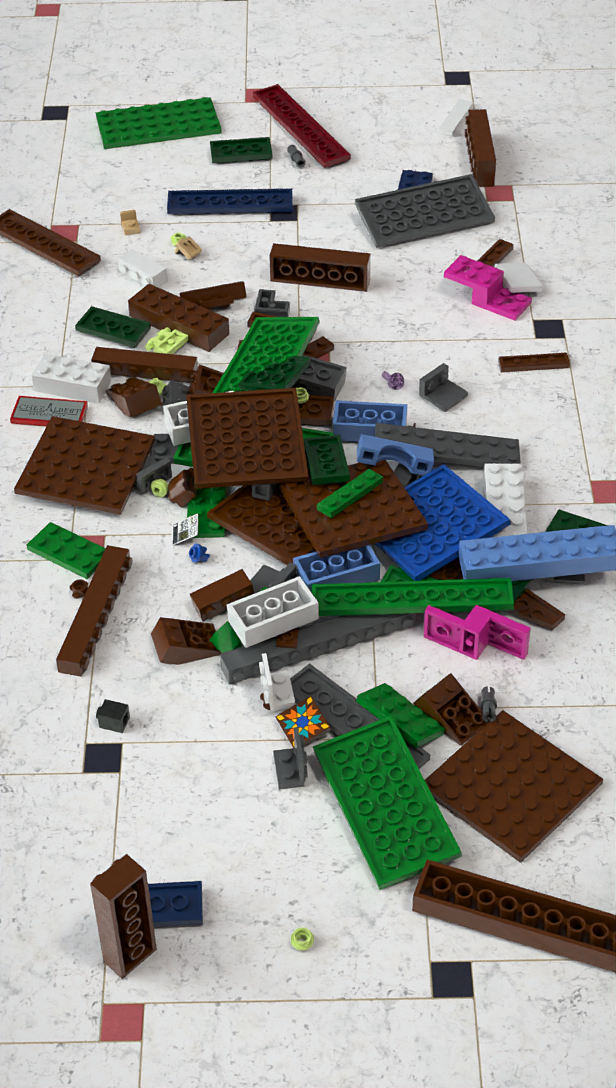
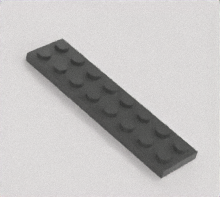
(455, 446)
(339, 706)

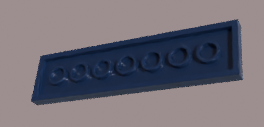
(230, 201)

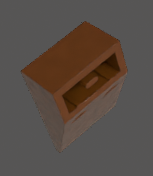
(134, 396)
(183, 641)
(452, 709)

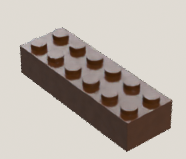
(480, 147)
(320, 267)
(165, 309)
(123, 915)

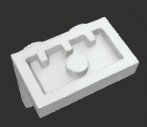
(278, 687)

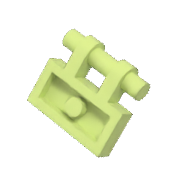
(167, 341)

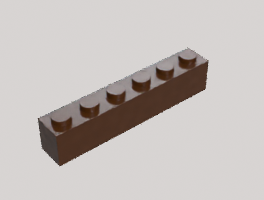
(146, 364)

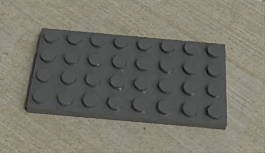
(424, 210)

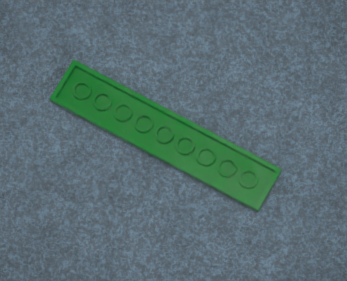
(413, 596)

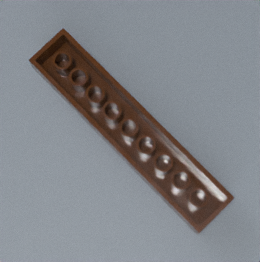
(517, 914)

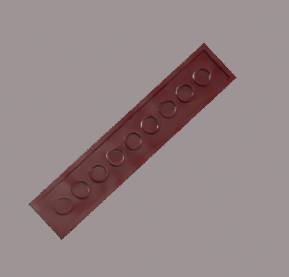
(301, 125)

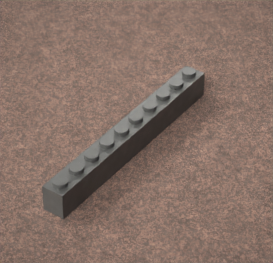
(312, 642)

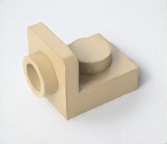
(129, 222)
(188, 248)

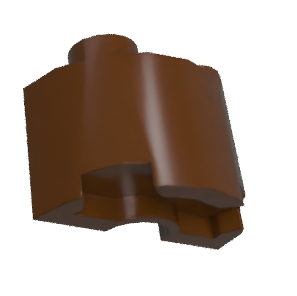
(182, 488)

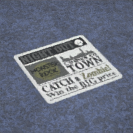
(184, 529)

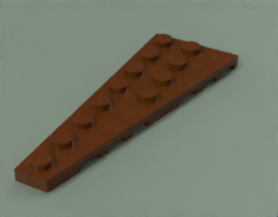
(527, 606)

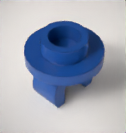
(197, 553)

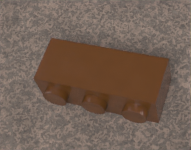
(214, 597)

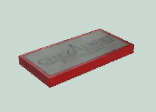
(39, 410)

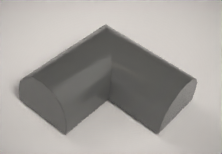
(266, 305)

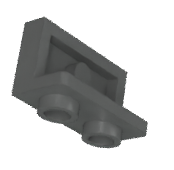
(174, 393)

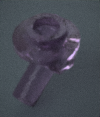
(395, 380)

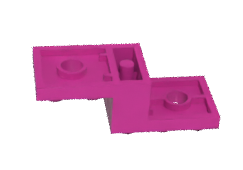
(487, 287)
(476, 632)

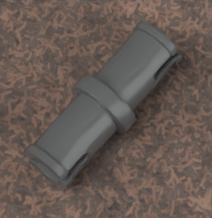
(296, 156)
(488, 704)

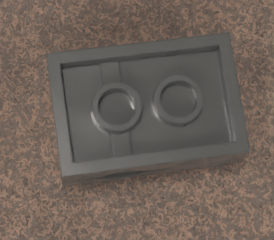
(322, 378)

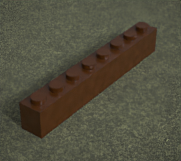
(94, 611)

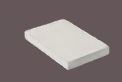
(519, 278)

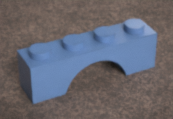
(374, 449)

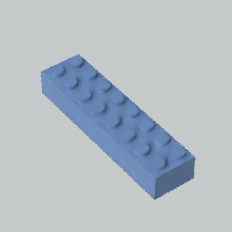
(540, 554)

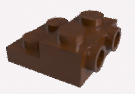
(204, 380)

